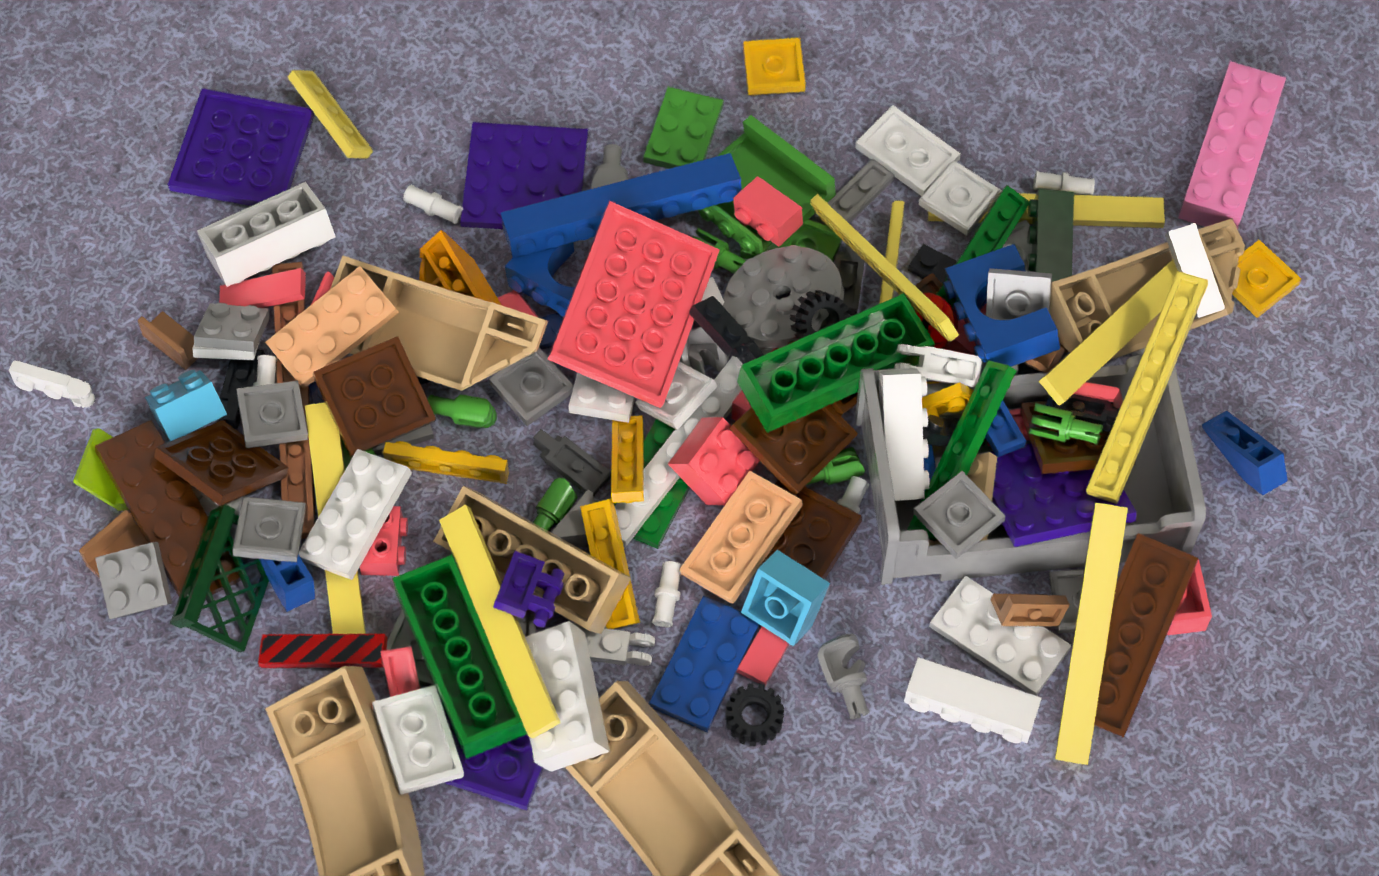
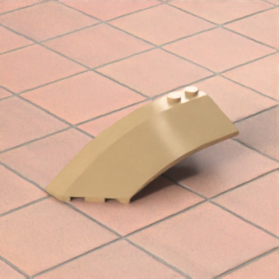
(1090, 297)
(446, 332)
(346, 779)
(666, 797)

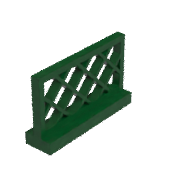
(201, 574)

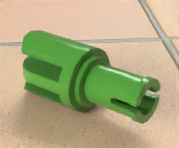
(725, 258)
(465, 410)
(1068, 426)
(841, 468)
(555, 504)

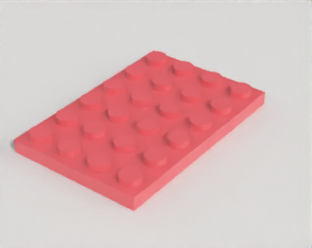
(633, 304)

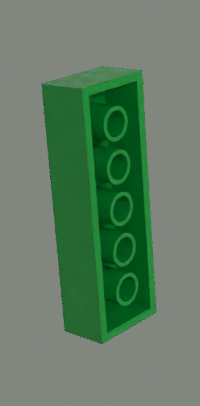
(829, 362)
(458, 656)

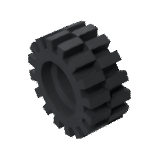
(810, 306)
(756, 696)

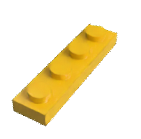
(627, 461)
(456, 463)
(607, 546)

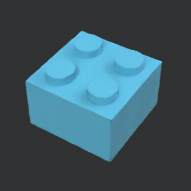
(185, 404)
(785, 597)

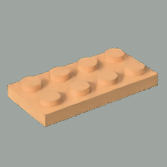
(332, 326)
(741, 537)

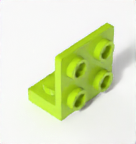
(94, 477)

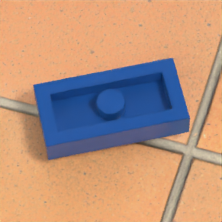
(1004, 433)

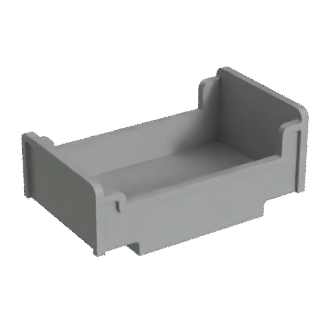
(1160, 486)

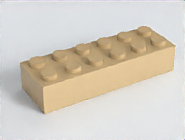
(589, 584)

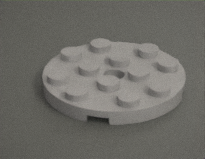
(754, 287)

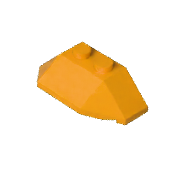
(453, 268)

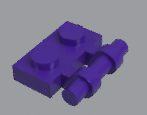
(519, 585)

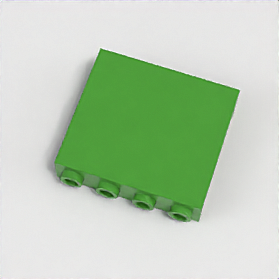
(779, 164)

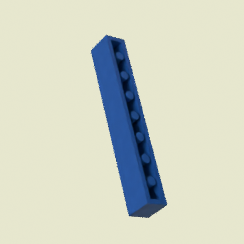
(651, 195)

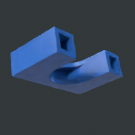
(534, 274)
(998, 340)

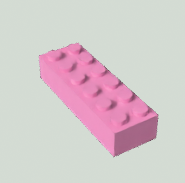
(1232, 146)

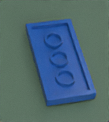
(704, 664)

